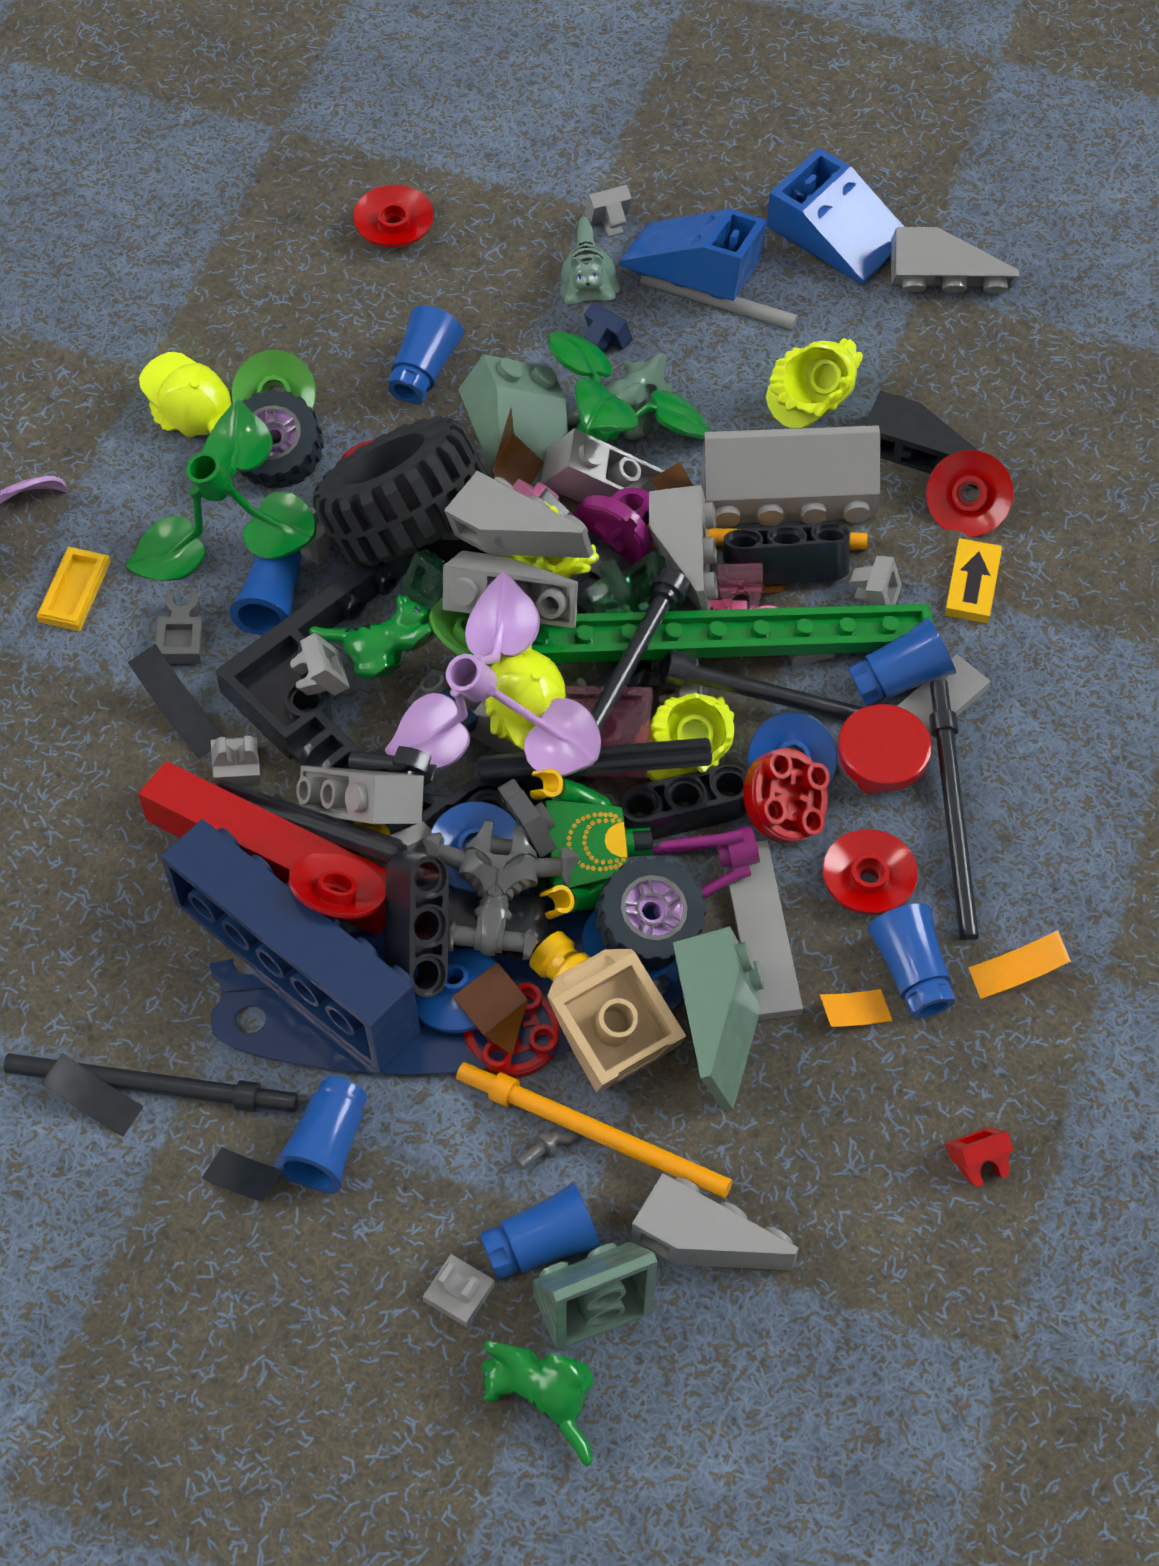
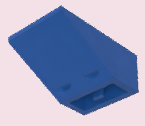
(833, 216)
(700, 251)

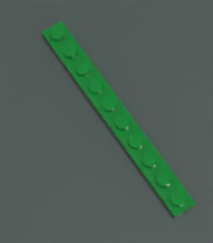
(734, 632)

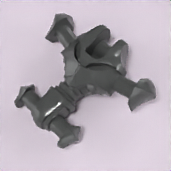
(498, 871)

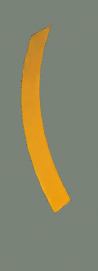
(989, 978)

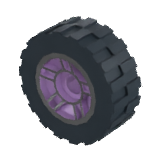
(300, 441)
(676, 906)

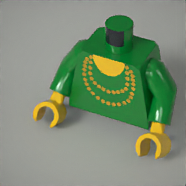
(596, 834)

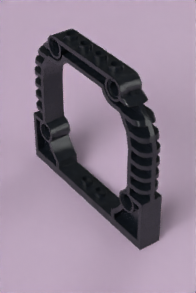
(266, 693)

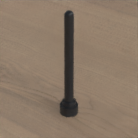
(668, 591)
(681, 670)

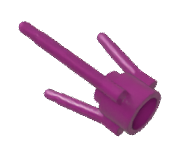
(733, 849)

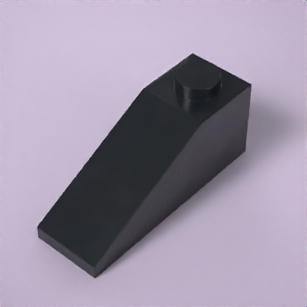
(913, 433)

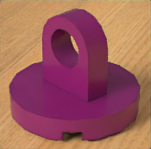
(617, 523)

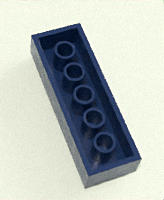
(292, 945)

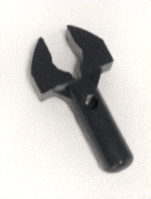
(406, 760)

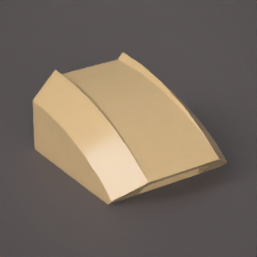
(613, 1016)

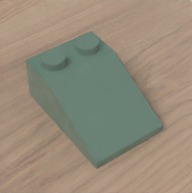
(529, 391)
(721, 1007)
(596, 1293)

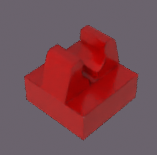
(978, 1147)

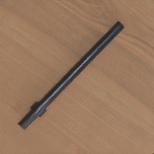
(944, 728)
(244, 1094)

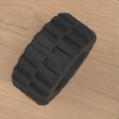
(395, 490)

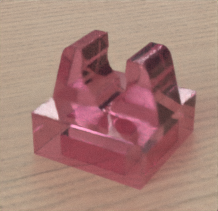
(740, 578)

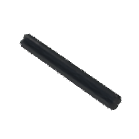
(610, 760)
(340, 832)

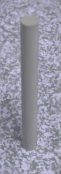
(739, 305)

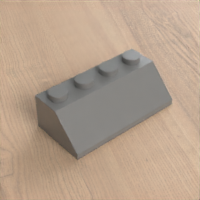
(792, 475)

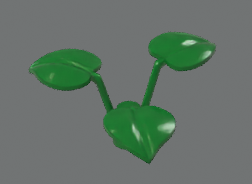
(605, 414)
(278, 528)

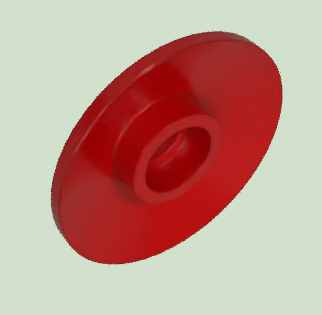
(389, 204)
(946, 495)
(875, 854)
(336, 885)

